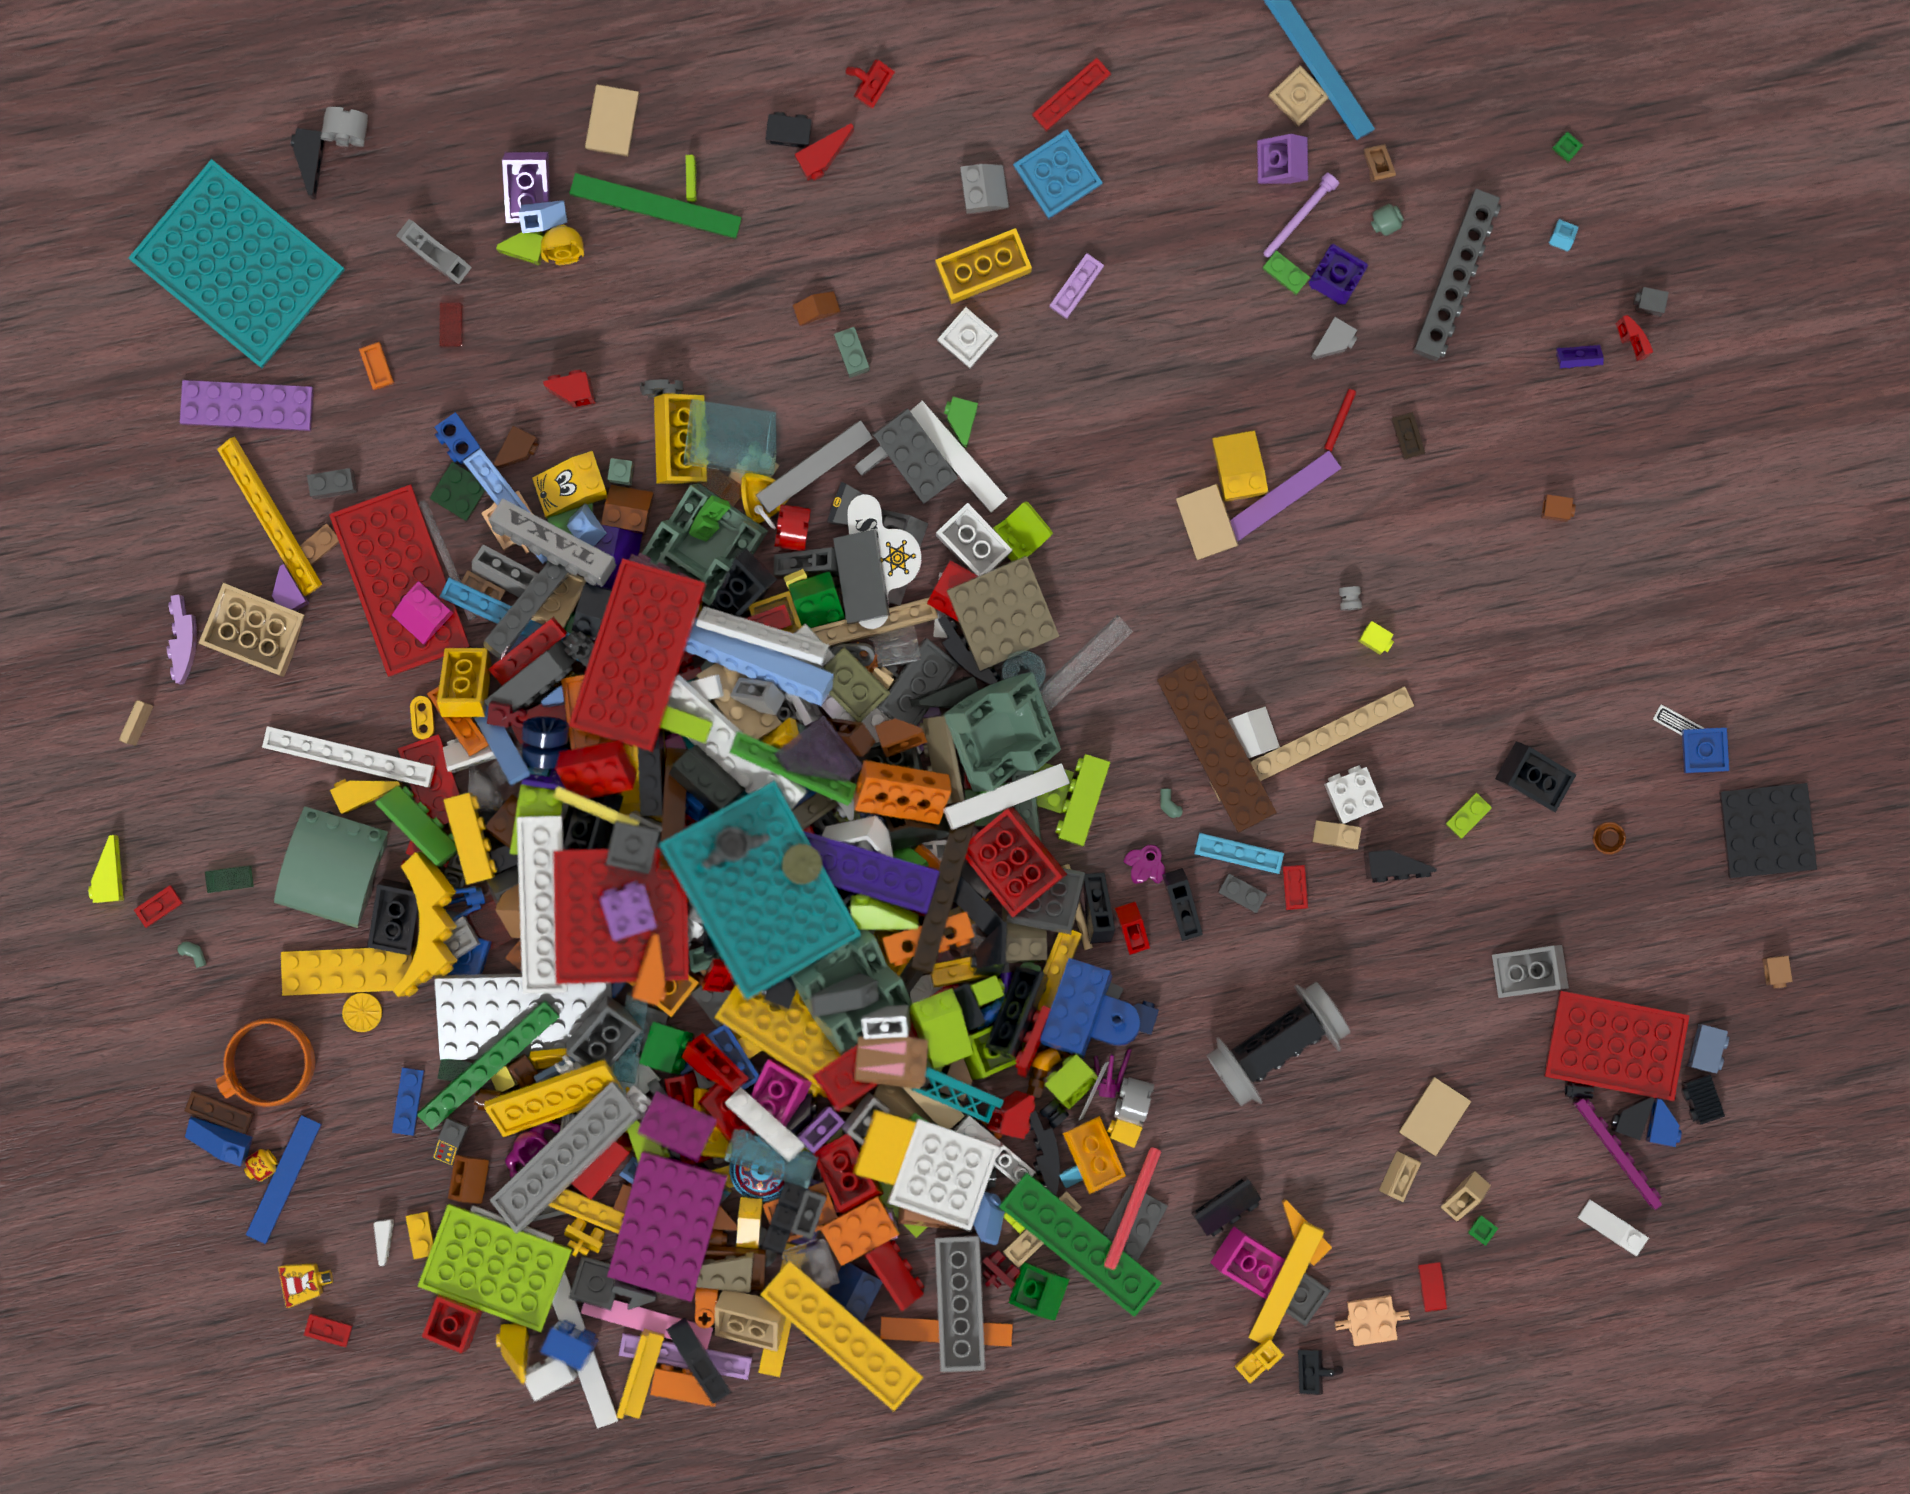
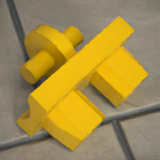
(592, 1242)

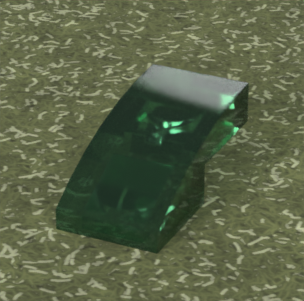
(229, 879)

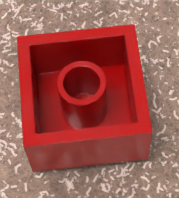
(452, 1324)

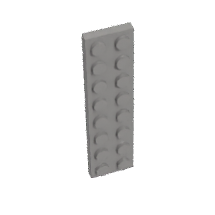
(565, 1157)

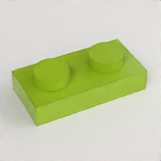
(1468, 815)

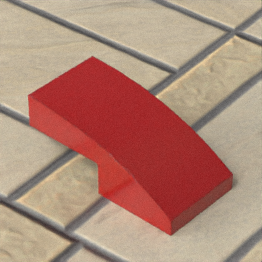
(1432, 1287)

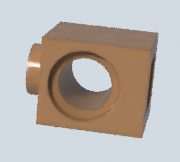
(1777, 971)

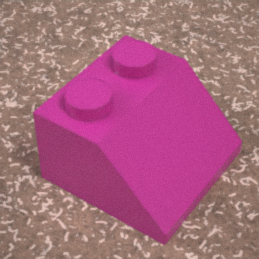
(421, 612)

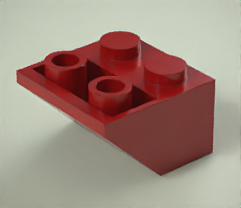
(572, 389)
(1013, 1115)

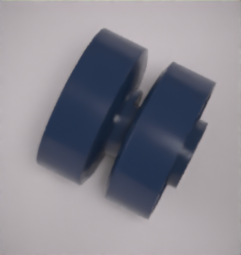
(544, 741)

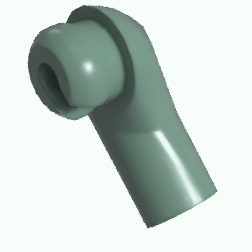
(1168, 806)
(192, 950)

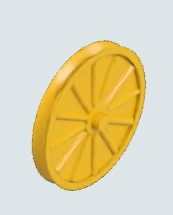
(362, 1012)

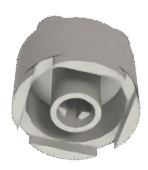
(344, 126)
(1134, 1101)

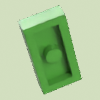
(1286, 272)

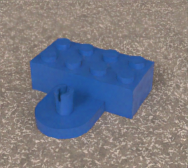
(1086, 1012)

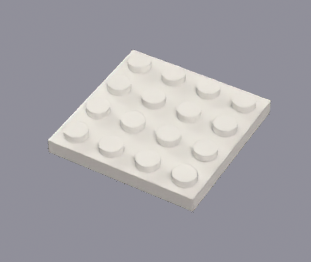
(944, 1174)

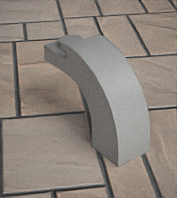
(433, 252)

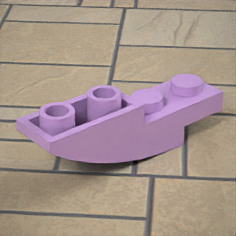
(184, 647)

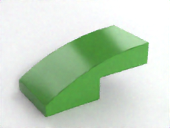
(707, 519)

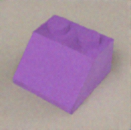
(1282, 159)

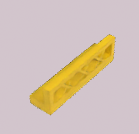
(641, 1374)

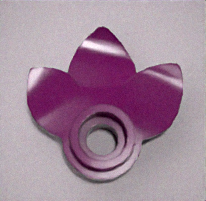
(1144, 867)

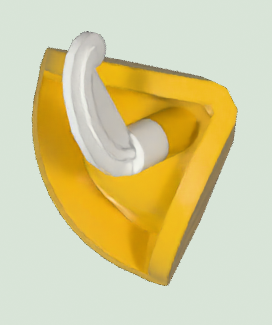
(750, 486)

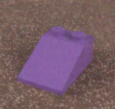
(524, 181)

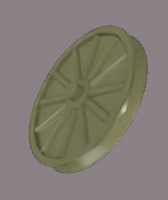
(801, 864)

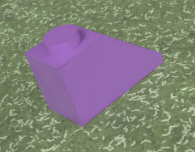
(287, 591)

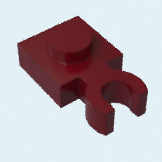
(502, 715)

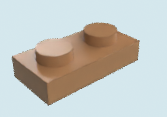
(319, 544)

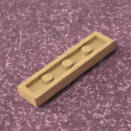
(1027, 1243)

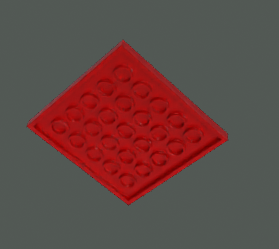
(581, 932)

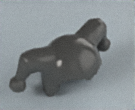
(733, 846)

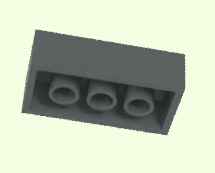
(534, 678)

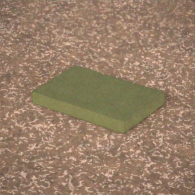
(854, 685)

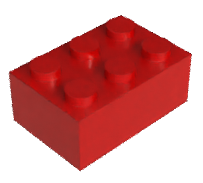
(597, 769)

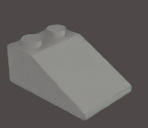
(1530, 971)

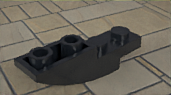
(956, 648)
(1048, 1162)
(698, 1361)

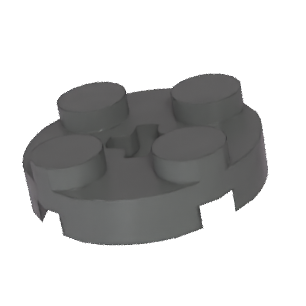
(657, 387)

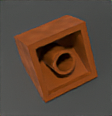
(627, 509)

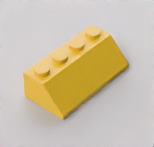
(671, 429)
(469, 837)

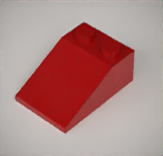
(837, 1167)

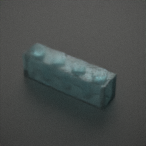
(761, 1157)

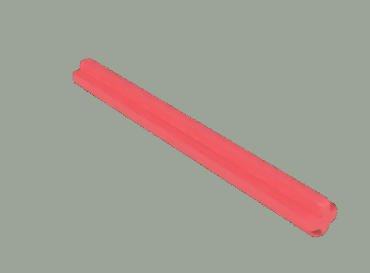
(1132, 1208)

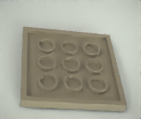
(1002, 613)

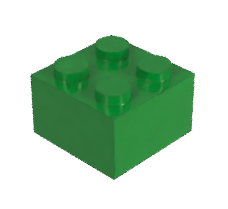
(816, 601)

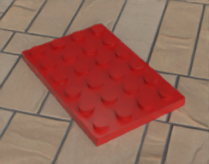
(1616, 1045)

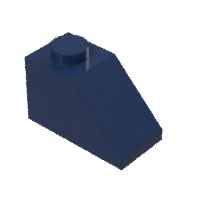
(1147, 1016)

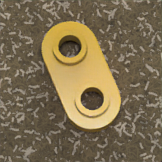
(421, 718)

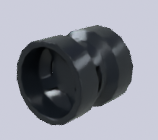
(1056, 1118)

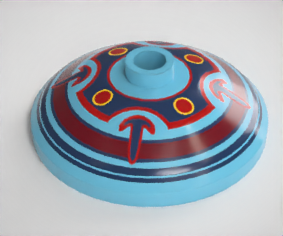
(755, 1185)

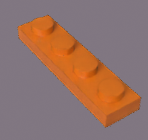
(463, 729)

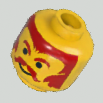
(260, 1165)

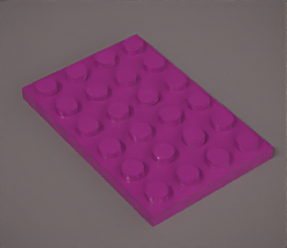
(667, 1226)

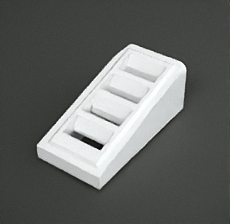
(383, 1235)

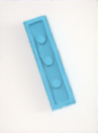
(1239, 853)

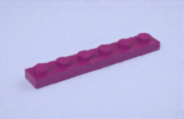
(1613, 1145)

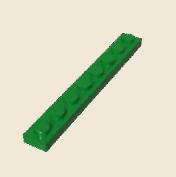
(488, 1064)

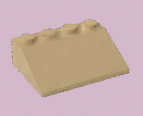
(252, 629)

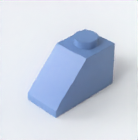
(989, 1218)

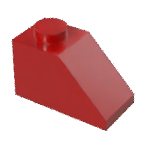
(1132, 928)

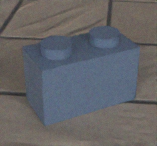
(1708, 1049)

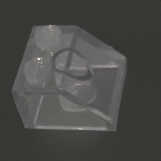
(814, 1260)

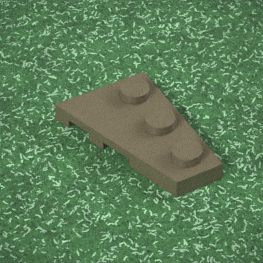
(727, 1274)

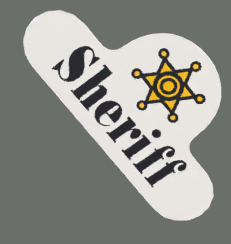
(897, 548)

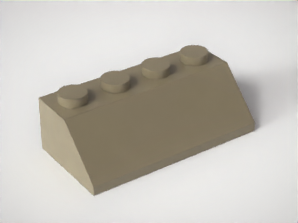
(942, 753)

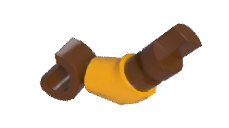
(1041, 1065)

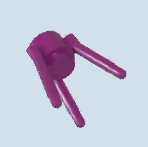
(1107, 1087)

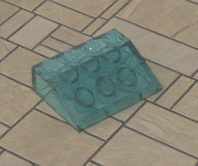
(731, 438)

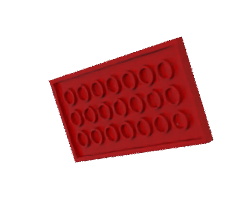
(386, 556)
(637, 655)

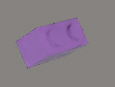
(820, 1129)

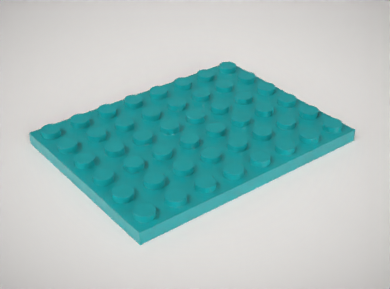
(236, 263)
(749, 906)

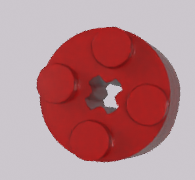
(792, 527)

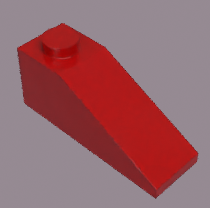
(819, 156)
(713, 1063)

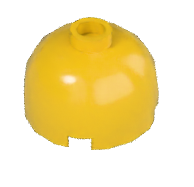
(562, 245)

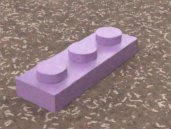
(1076, 286)

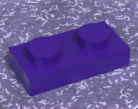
(1580, 356)

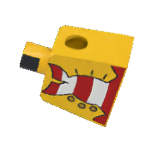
(302, 1282)

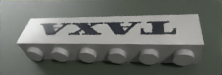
(552, 542)

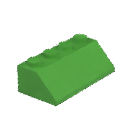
(418, 825)

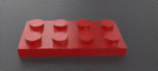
(443, 782)

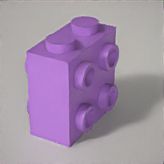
(627, 910)

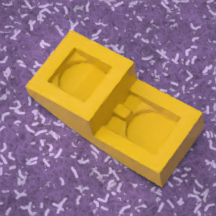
(1258, 1360)

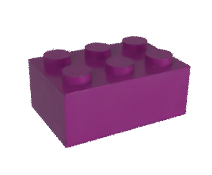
(677, 1127)

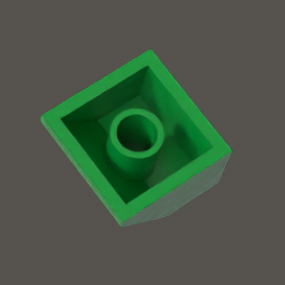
(665, 1048)
(1039, 1291)

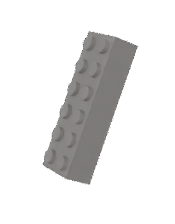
(959, 1304)

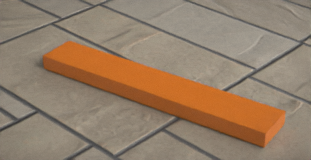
(928, 1331)

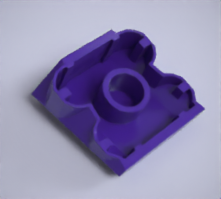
(1337, 274)

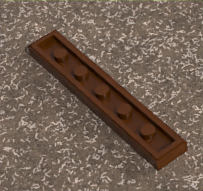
(673, 803)

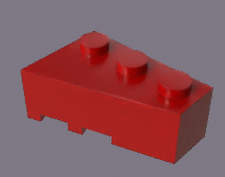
(600, 1171)

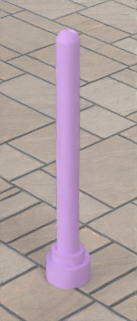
(1328, 183)

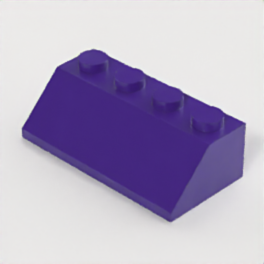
(618, 544)

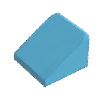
(1563, 235)
(1070, 1176)

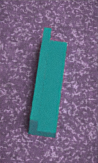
(963, 1088)

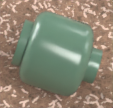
(1387, 219)

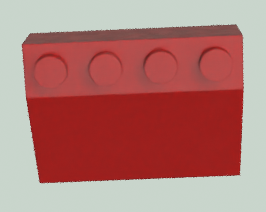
(1013, 861)

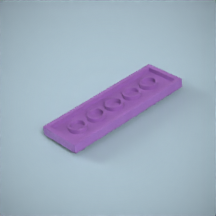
(246, 405)

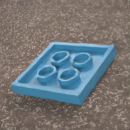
(1057, 174)

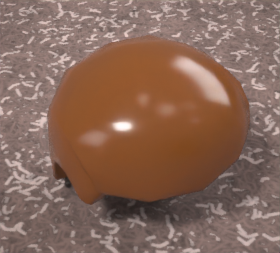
(1609, 838)

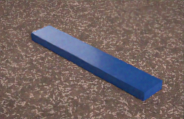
(283, 1179)

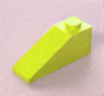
(107, 878)

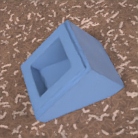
(554, 699)

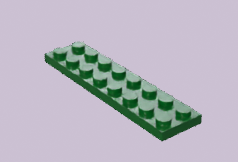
(1079, 1244)

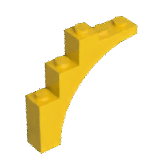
(435, 924)

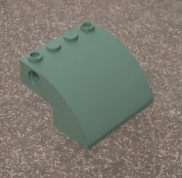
(697, 558)
(1002, 731)
(330, 867)
(854, 957)

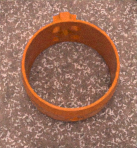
(229, 1083)

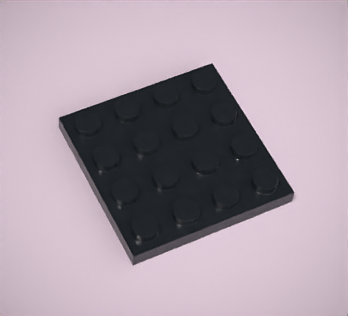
(1768, 830)

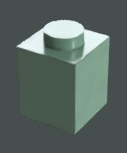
(620, 471)

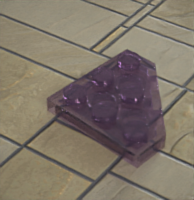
(819, 753)

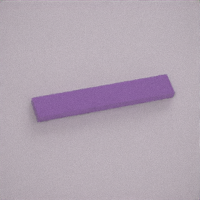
(1284, 495)

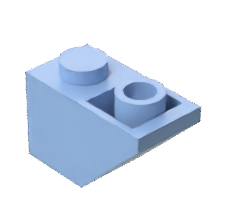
(542, 216)

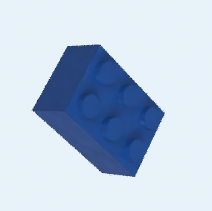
(570, 1344)

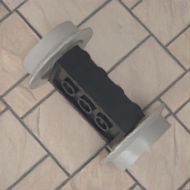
(1278, 1042)

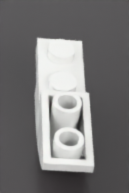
(1006, 1160)

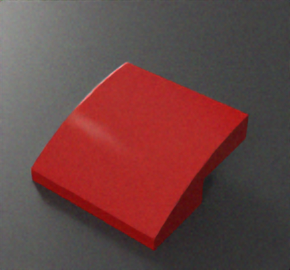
(1630, 331)

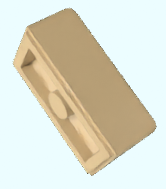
(1400, 1176)

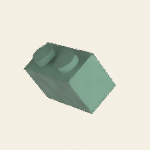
(851, 352)

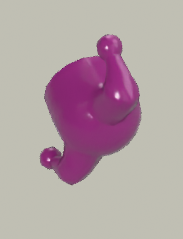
(528, 1146)

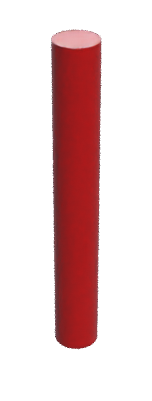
(1340, 420)

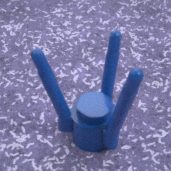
(472, 896)

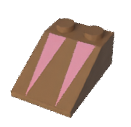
(891, 1061)

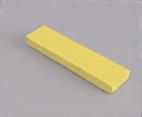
(591, 807)

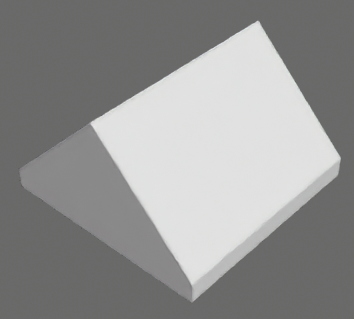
(1255, 732)

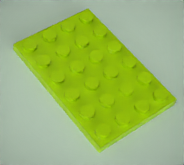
(494, 1267)

